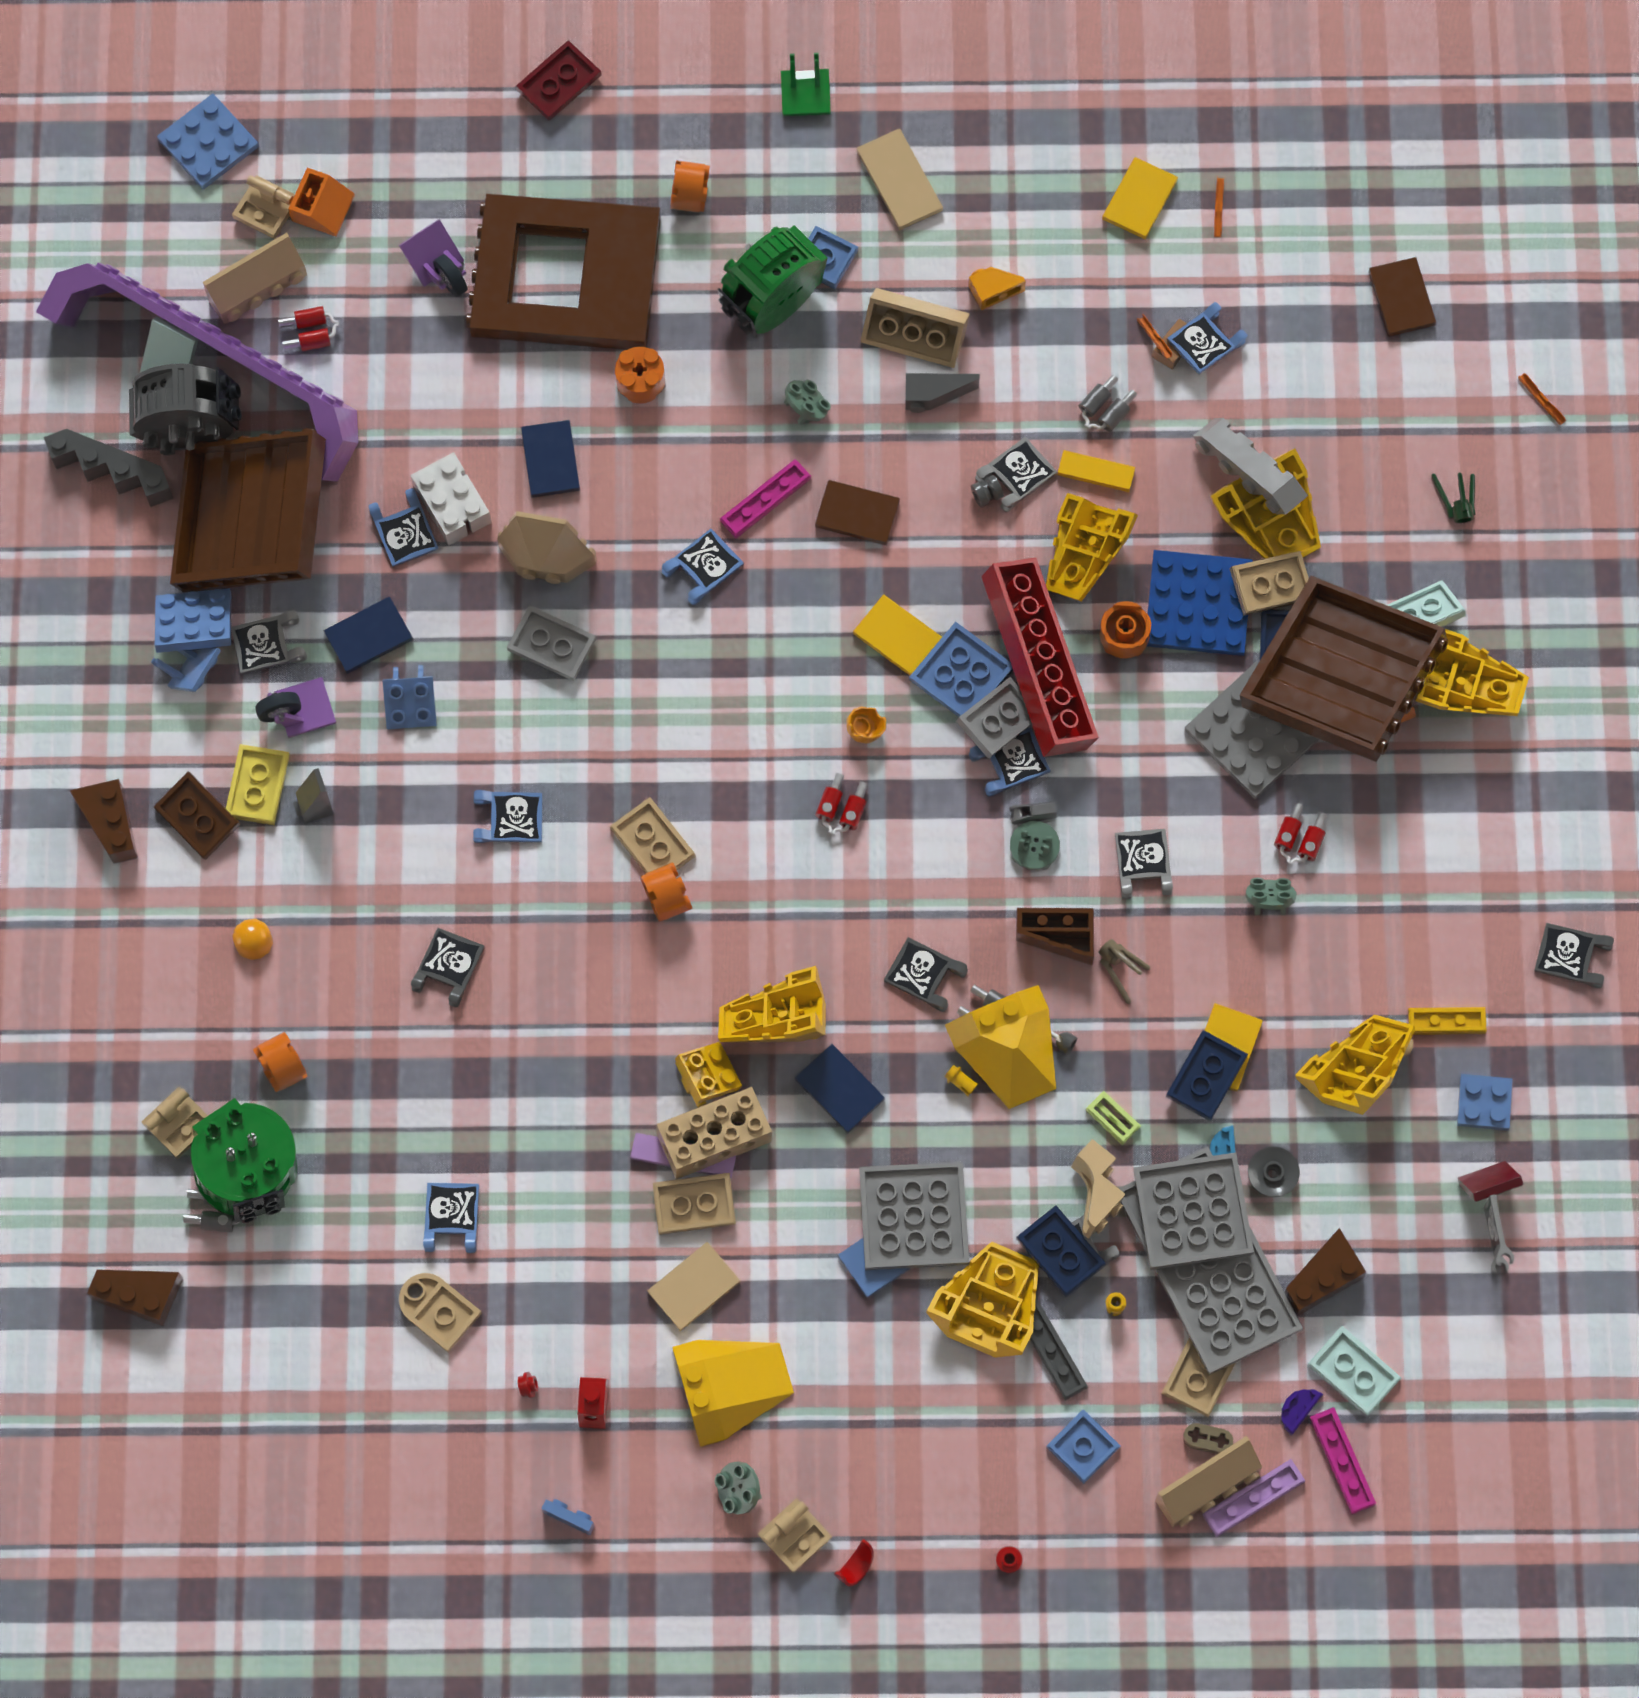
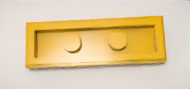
(1096, 471)
(1448, 1020)

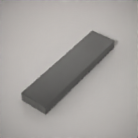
(1055, 1355)

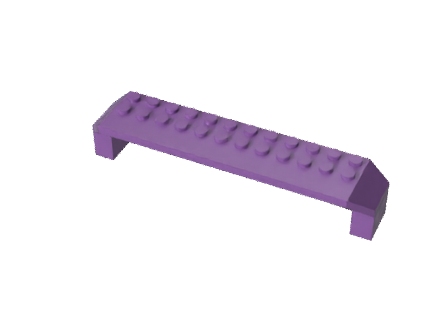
(330, 414)

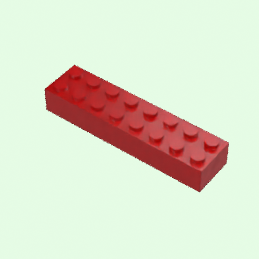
(1039, 657)

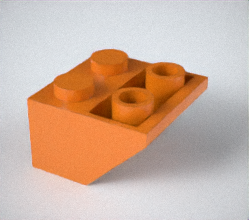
(320, 202)

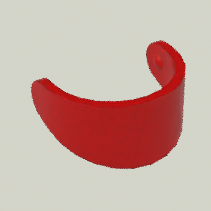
(857, 1565)

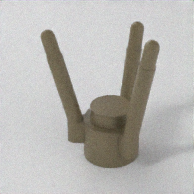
(1114, 954)

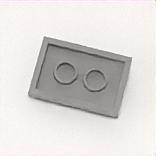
(551, 643)
(996, 718)

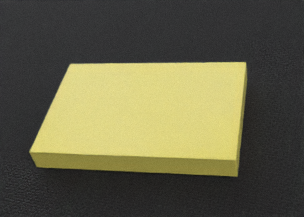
(257, 784)

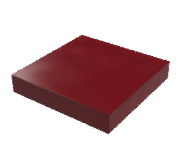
(1490, 1181)

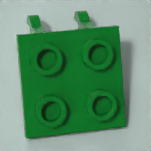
(805, 91)

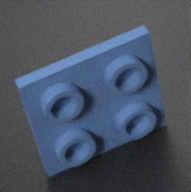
(193, 670)
(409, 701)

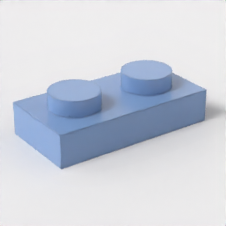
(577, 1520)

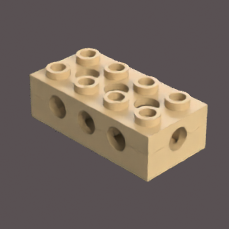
(717, 1117)

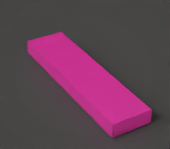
(765, 498)
(1342, 1461)

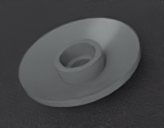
(1273, 1159)

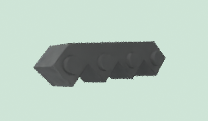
(101, 459)

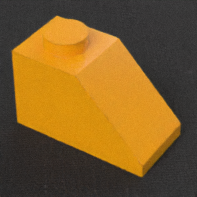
(994, 286)

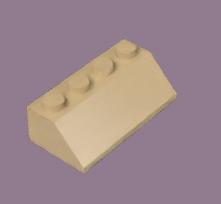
(255, 279)
(914, 327)
(1209, 1482)

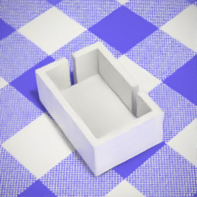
(450, 498)

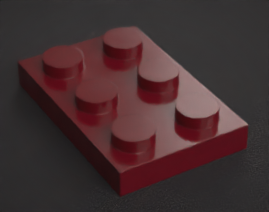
(558, 80)

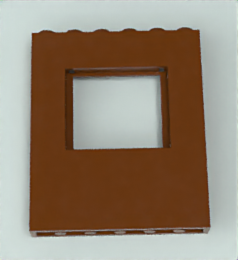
(614, 279)

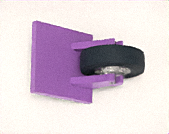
(436, 258)
(298, 708)

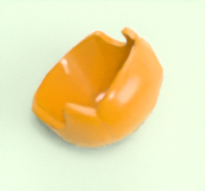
(865, 725)
(252, 939)

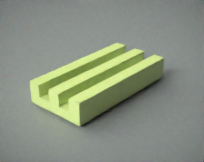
(1105, 1124)

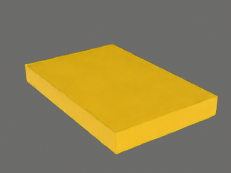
(1140, 198)
(896, 635)
(1235, 1029)

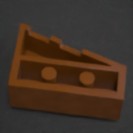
(108, 816)
(1058, 930)
(1325, 1275)
(137, 1292)

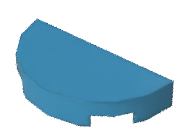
(1223, 1142)

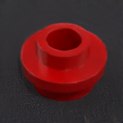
(527, 1385)
(1009, 1568)

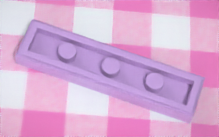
(649, 1150)
(1253, 1498)

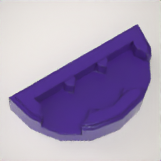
(1298, 1407)

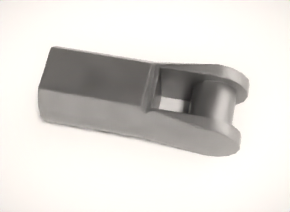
(1038, 812)

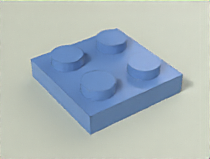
(1484, 1102)

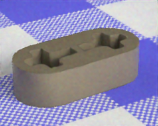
(1209, 1432)

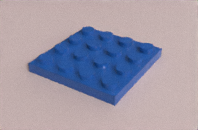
(1195, 604)

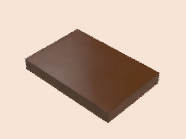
(1402, 296)
(857, 512)
(196, 815)

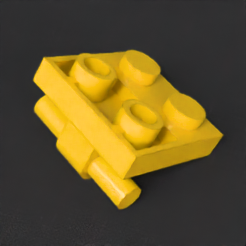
(707, 1073)

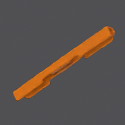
(1218, 207)
(1162, 346)
(1551, 409)

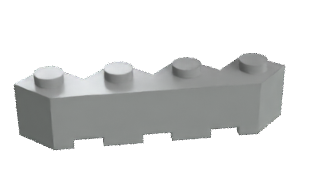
(1256, 469)

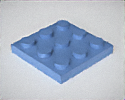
(208, 141)
(193, 620)
(960, 670)

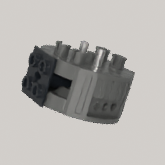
(183, 405)

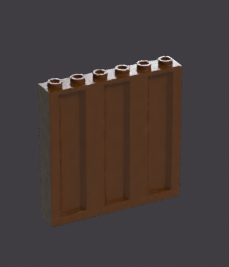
(248, 511)
(1344, 668)

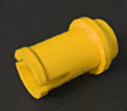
(960, 1080)
(1112, 1298)

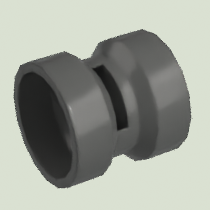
(987, 491)

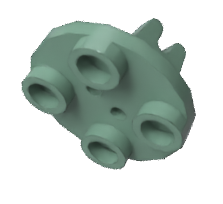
(806, 401)
(1046, 848)
(1270, 894)
(738, 1488)

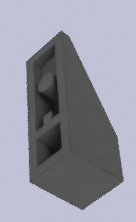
(931, 390)
(313, 798)

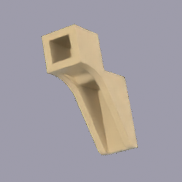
(1103, 1197)

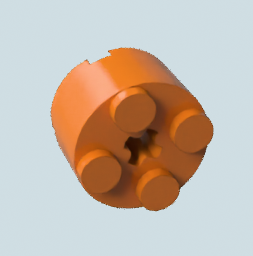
(689, 186)
(635, 362)
(1121, 643)
(666, 892)
(280, 1062)

